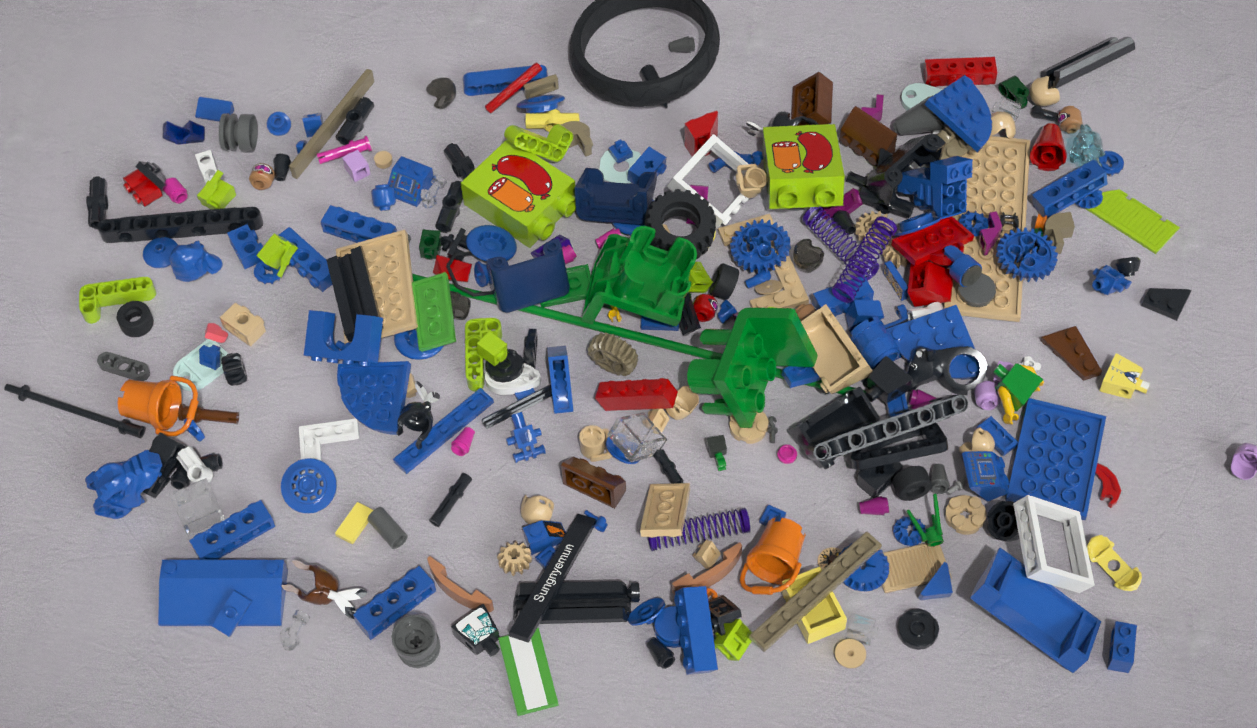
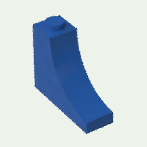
(560, 379)

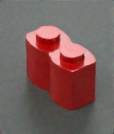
(141, 187)

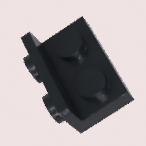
(722, 612)

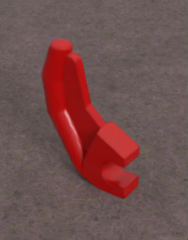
(1110, 484)

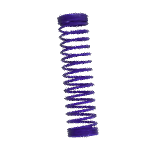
(809, 223)
(846, 288)
(742, 515)

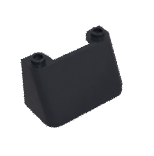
(888, 175)
(841, 414)

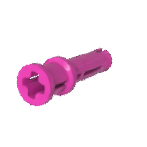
(361, 145)

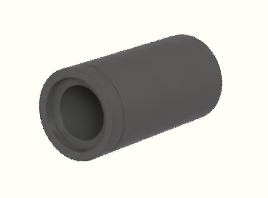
(387, 528)

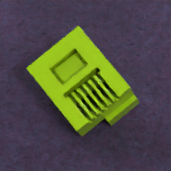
(216, 192)
(277, 253)
(699, 279)
(734, 641)

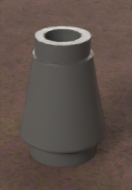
(683, 45)
(939, 479)

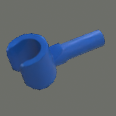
(600, 524)

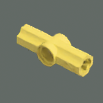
(549, 119)

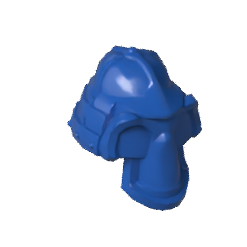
(193, 261)

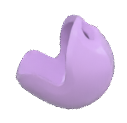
(1245, 461)

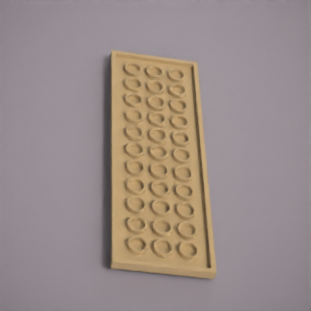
(997, 185)

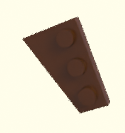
(1074, 351)

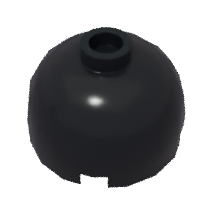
(1003, 522)

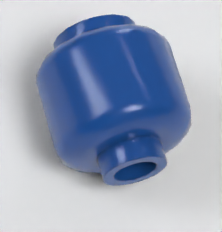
(383, 196)

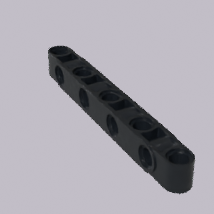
(179, 224)
(875, 430)

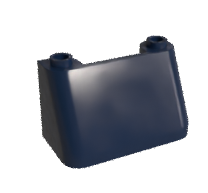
(613, 200)
(529, 280)

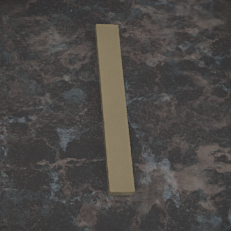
(331, 124)
(815, 591)

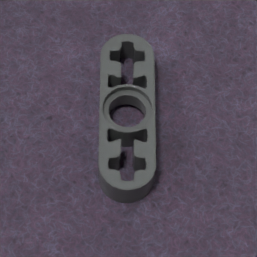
(129, 372)

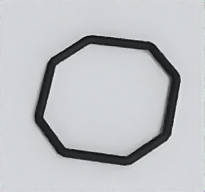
(455, 281)

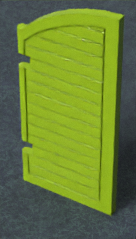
(1134, 220)

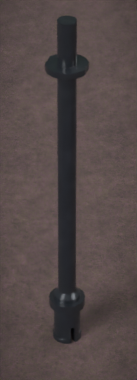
(124, 426)

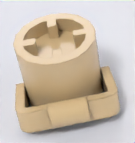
(752, 181)
(593, 443)

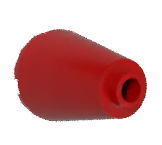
(1049, 149)

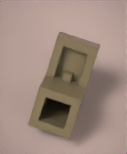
(581, 136)
(1059, 227)

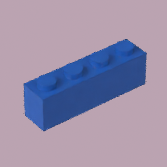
(695, 630)

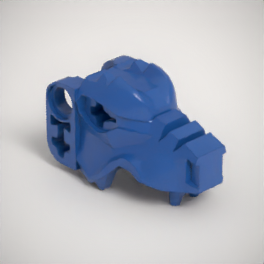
(122, 482)

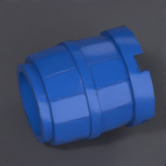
(874, 342)

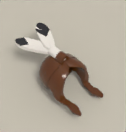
(326, 590)

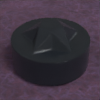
(633, 592)

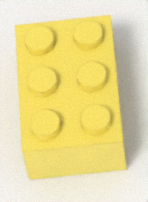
(823, 619)

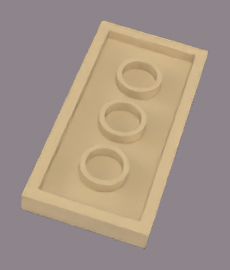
(665, 510)

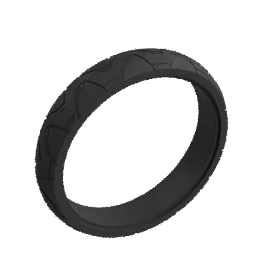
(644, 92)

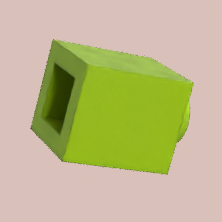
(492, 348)

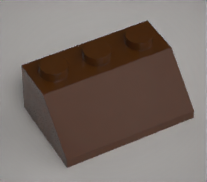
(813, 99)
(867, 135)
(593, 481)

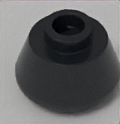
(1128, 266)

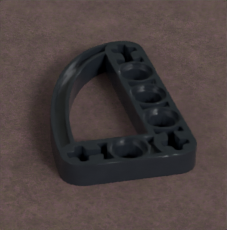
(933, 442)

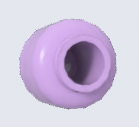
(986, 395)

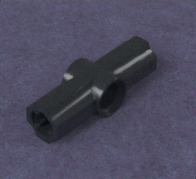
(355, 120)
(461, 164)
(97, 201)
(899, 207)
(450, 208)

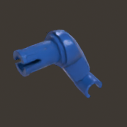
(755, 158)

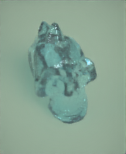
(1086, 146)

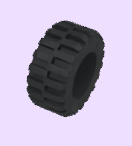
(686, 205)

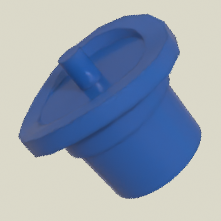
(278, 124)
(481, 274)

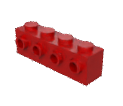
(946, 71)
(636, 394)

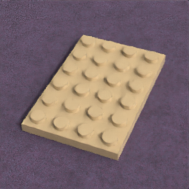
(391, 279)

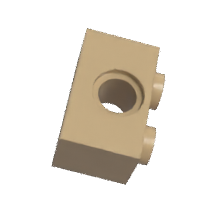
(248, 332)

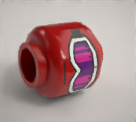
(705, 307)

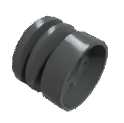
(238, 132)
(408, 634)

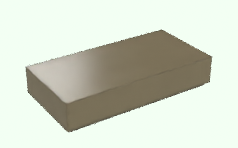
(541, 86)

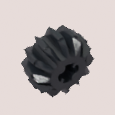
(234, 369)

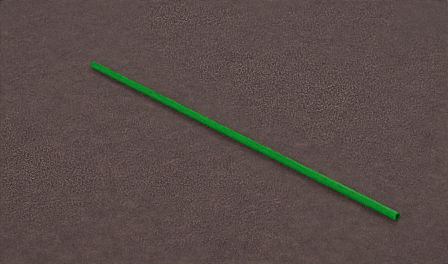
(618, 331)

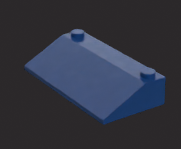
(198, 589)
(1037, 611)

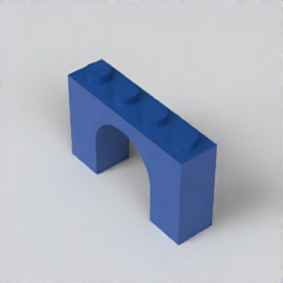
(363, 348)

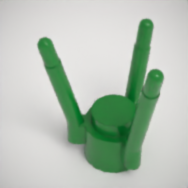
(933, 534)

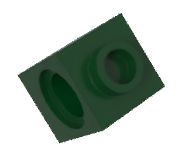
(430, 244)

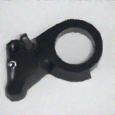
(934, 365)

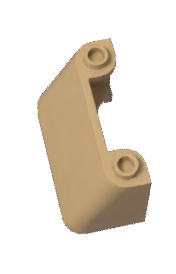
(838, 359)

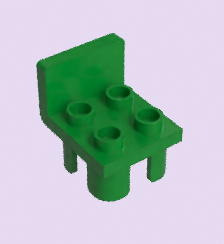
(641, 277)
(752, 351)

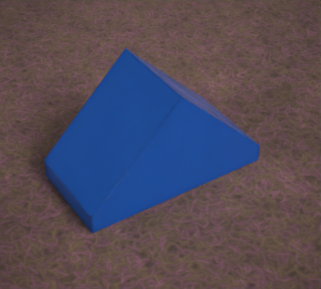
(312, 123)
(863, 310)
(939, 585)

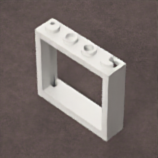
(727, 156)
(1033, 549)

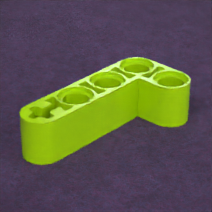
(552, 147)
(112, 293)
(482, 327)

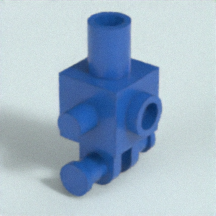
(1109, 280)
(522, 437)

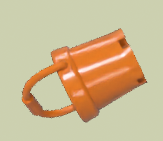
(157, 403)
(775, 556)

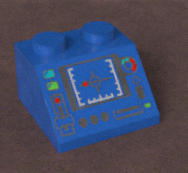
(409, 179)
(986, 474)

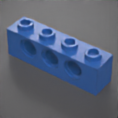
(1069, 189)
(353, 225)
(308, 261)
(243, 532)
(407, 600)

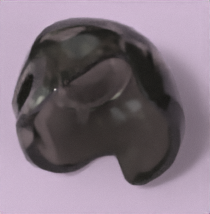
(443, 90)
(807, 256)
(460, 305)

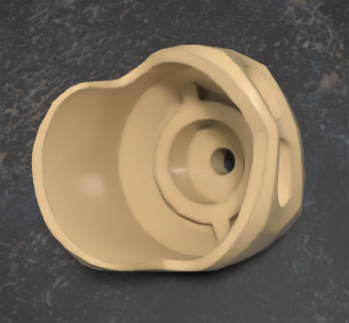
(1041, 94)
(1004, 121)
(684, 404)
(981, 441)
(535, 511)

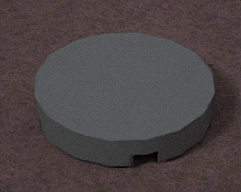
(979, 293)

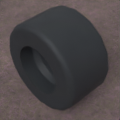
(724, 281)
(131, 310)
(912, 483)

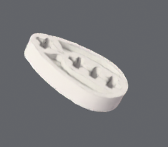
(520, 384)

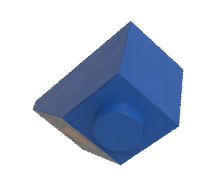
(542, 534)

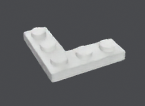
(314, 435)

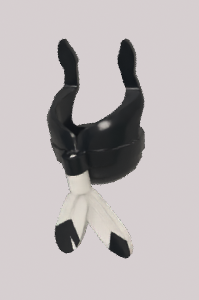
(780, 119)
(418, 415)

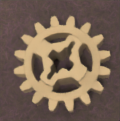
(864, 224)

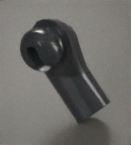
(1038, 112)

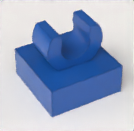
(620, 151)
(210, 356)

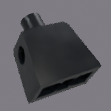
(888, 381)

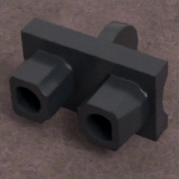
(453, 245)

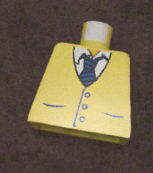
(1123, 378)

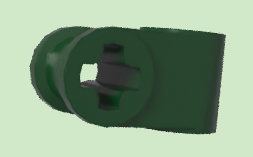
(1014, 90)

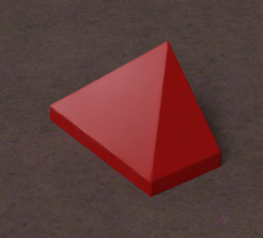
(459, 268)

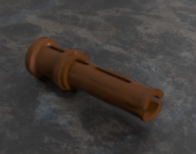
(209, 415)

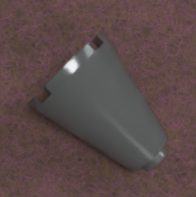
(918, 120)

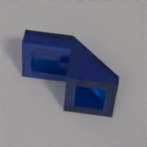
(189, 133)

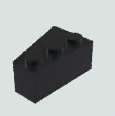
(168, 451)

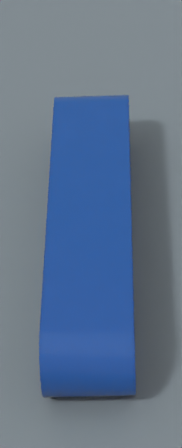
(496, 80)

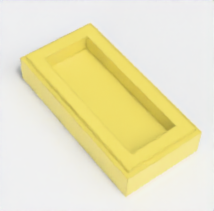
(354, 523)

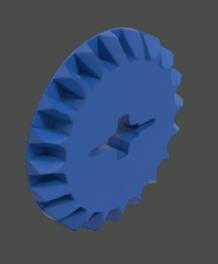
(872, 576)

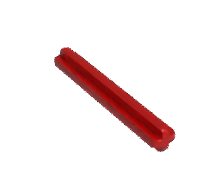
(513, 87)

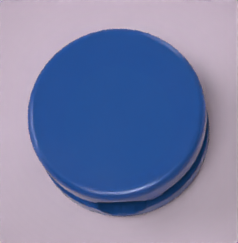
(666, 627)

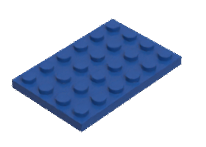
(1057, 455)

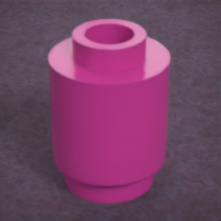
(175, 190)

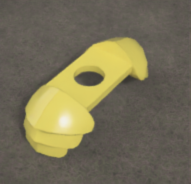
(1101, 551)

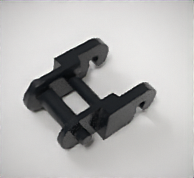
(1015, 220)

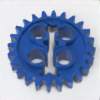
(760, 246)
(1034, 263)

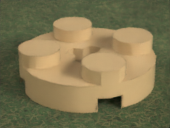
(753, 434)
(968, 504)

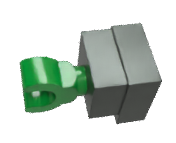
(717, 448)

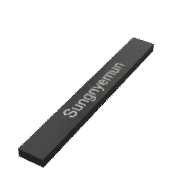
(552, 578)

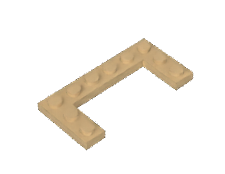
(793, 290)

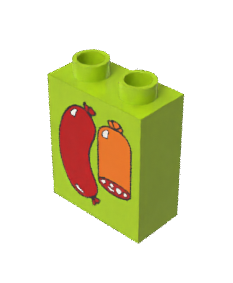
(803, 166)
(519, 193)

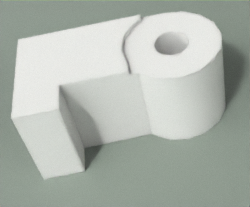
(206, 166)

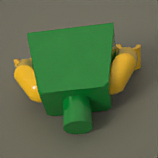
(1016, 388)

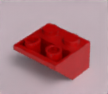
(699, 131)
(929, 284)

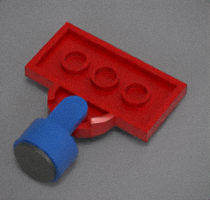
(943, 245)

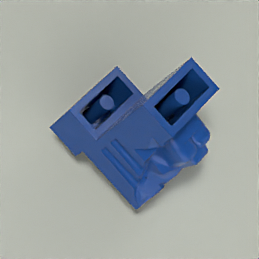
(940, 187)

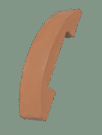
(713, 575)
(455, 592)

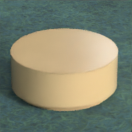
(383, 159)

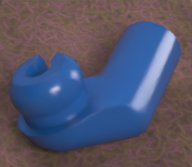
(758, 279)

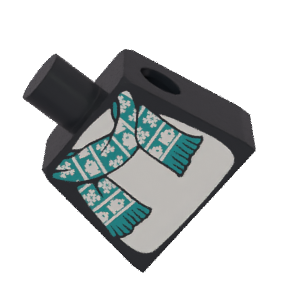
(477, 632)

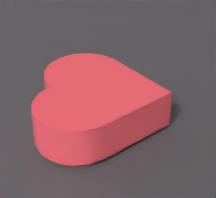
(215, 333)

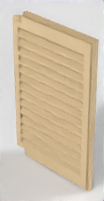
(912, 566)

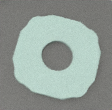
(610, 174)

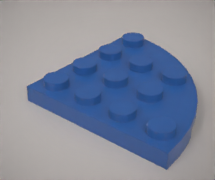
(964, 111)
(938, 331)
(375, 393)

